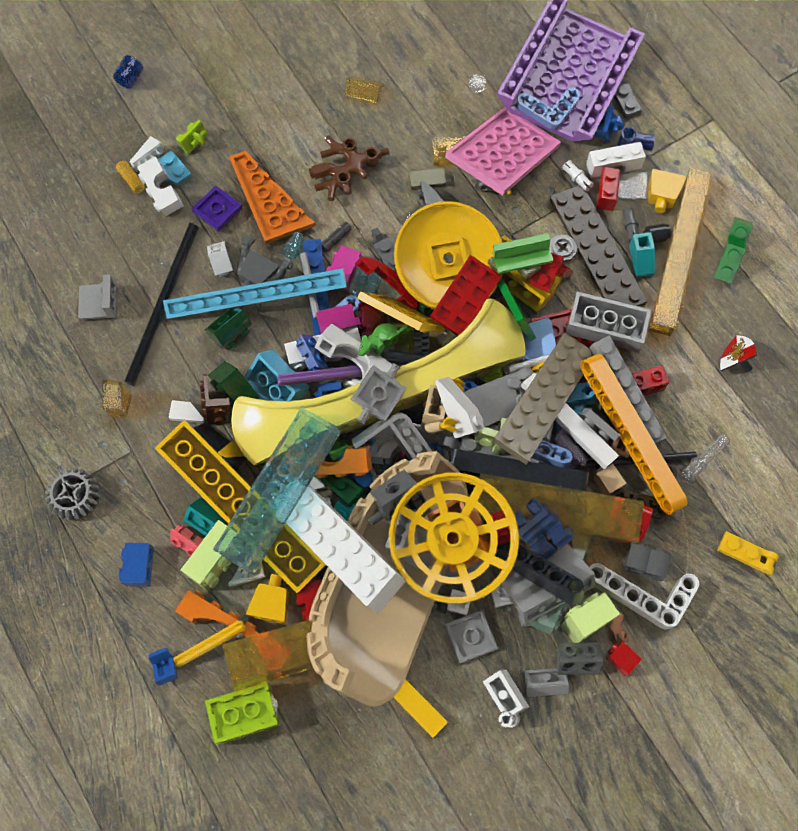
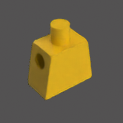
(664, 189)
(270, 602)

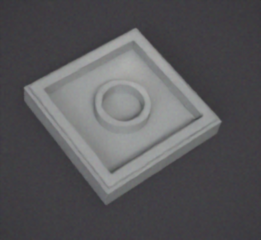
(471, 636)

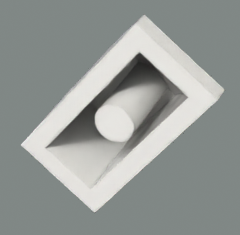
(219, 259)

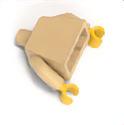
(434, 412)

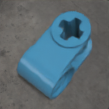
(582, 395)

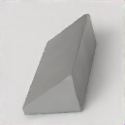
(545, 682)

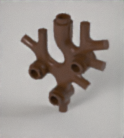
(342, 173)

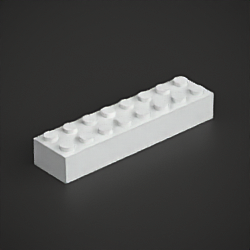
(345, 551)

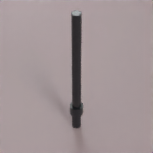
(629, 461)

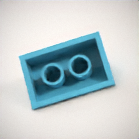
(263, 378)

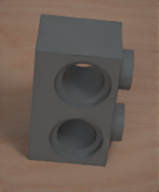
(578, 658)

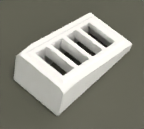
(149, 150)

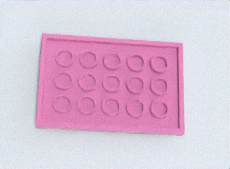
(503, 150)

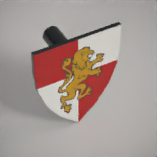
(738, 352)

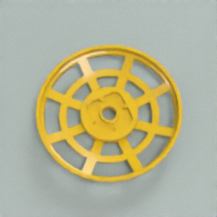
(467, 535)

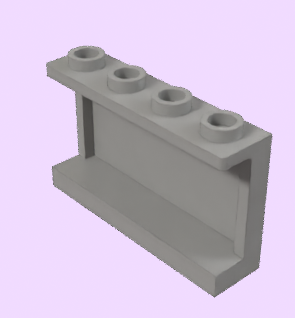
(534, 601)

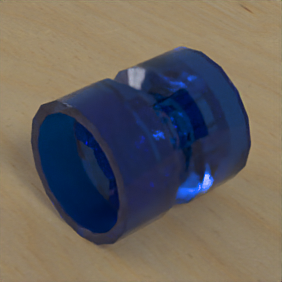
(128, 72)

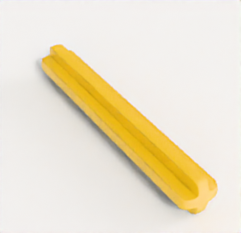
(209, 644)

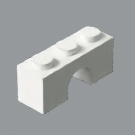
(629, 156)
(153, 175)

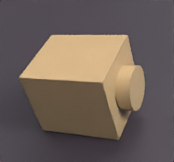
(609, 480)

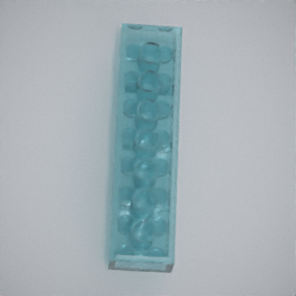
(277, 490)

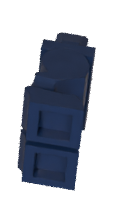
(539, 521)

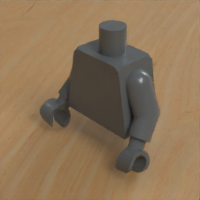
(257, 269)

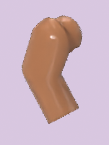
(617, 630)

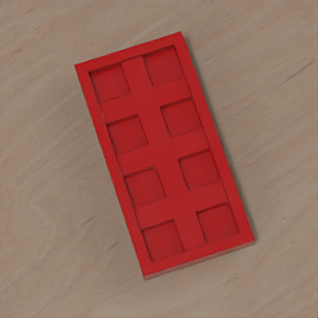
(465, 296)

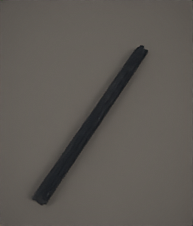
(159, 307)

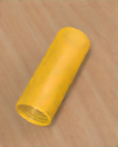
(127, 169)

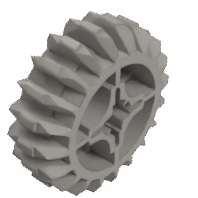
(58, 499)

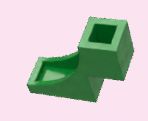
(734, 249)

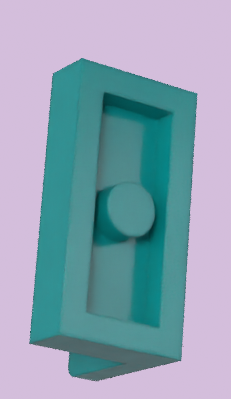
(202, 516)

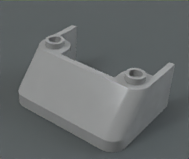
(403, 432)

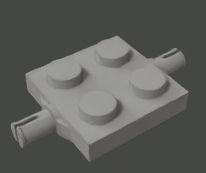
(378, 393)

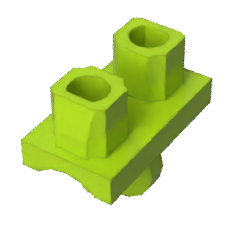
(192, 137)

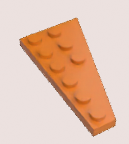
(270, 204)

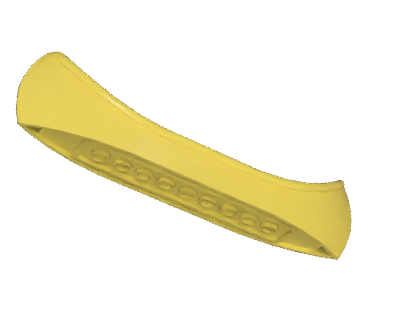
(487, 343)

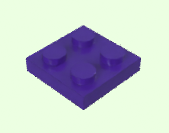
(217, 208)

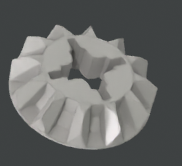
(560, 241)

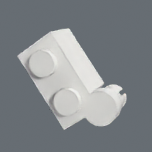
(506, 697)

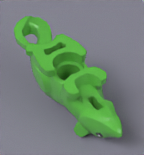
(383, 336)

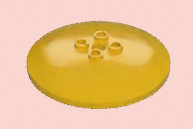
(437, 232)

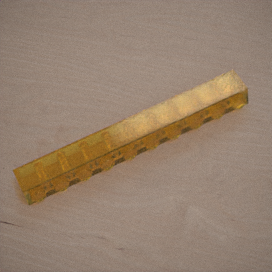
(680, 252)

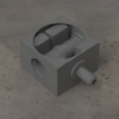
(391, 492)

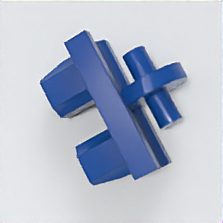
(611, 125)

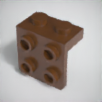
(215, 410)

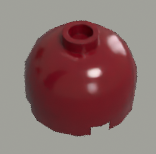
(369, 319)

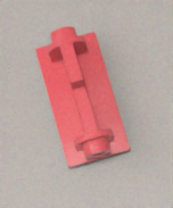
(182, 537)

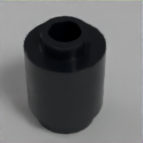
(659, 232)

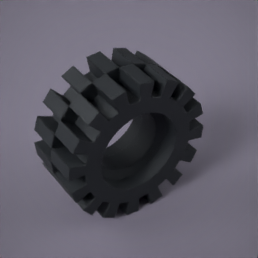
(421, 342)

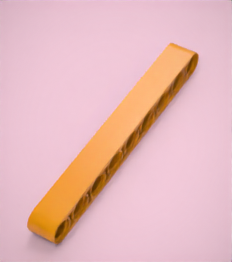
(633, 434)

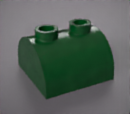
(229, 327)

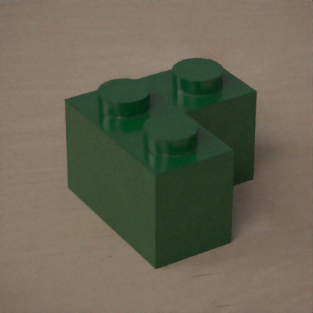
(231, 382)

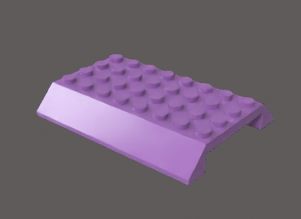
(569, 53)

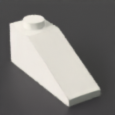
(459, 408)

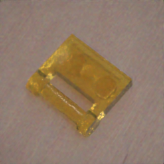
(441, 146)

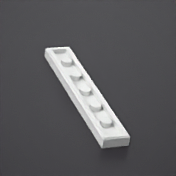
(582, 433)

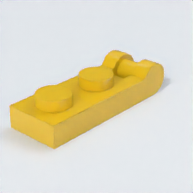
(747, 553)

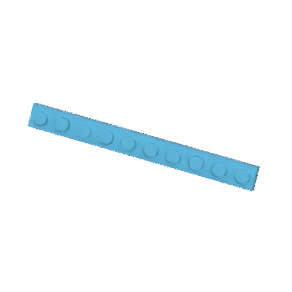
(255, 293)

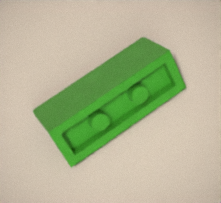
(522, 253)

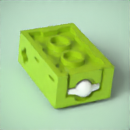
(242, 713)

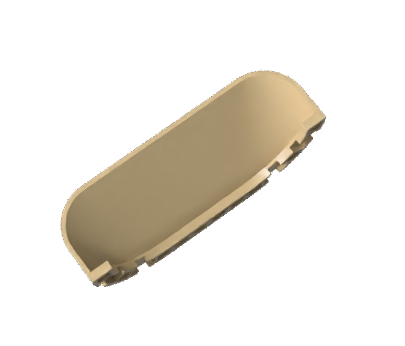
(355, 646)

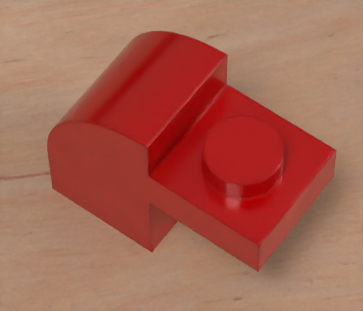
(306, 597)

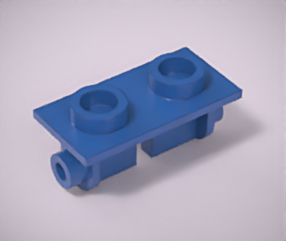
(306, 346)

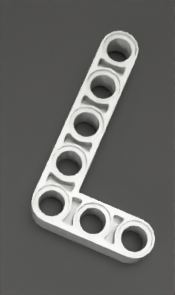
(643, 597)

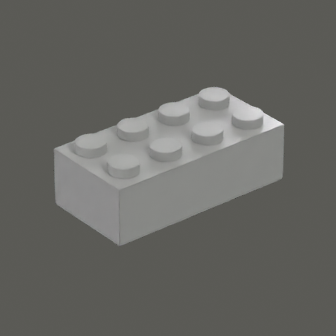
(600, 317)

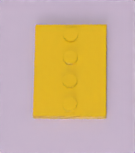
(401, 312)

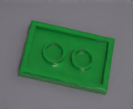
(516, 310)

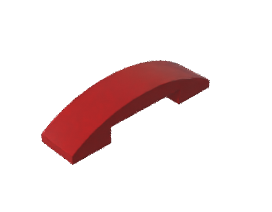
(371, 265)

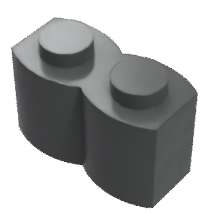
(646, 561)

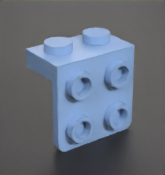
(544, 340)

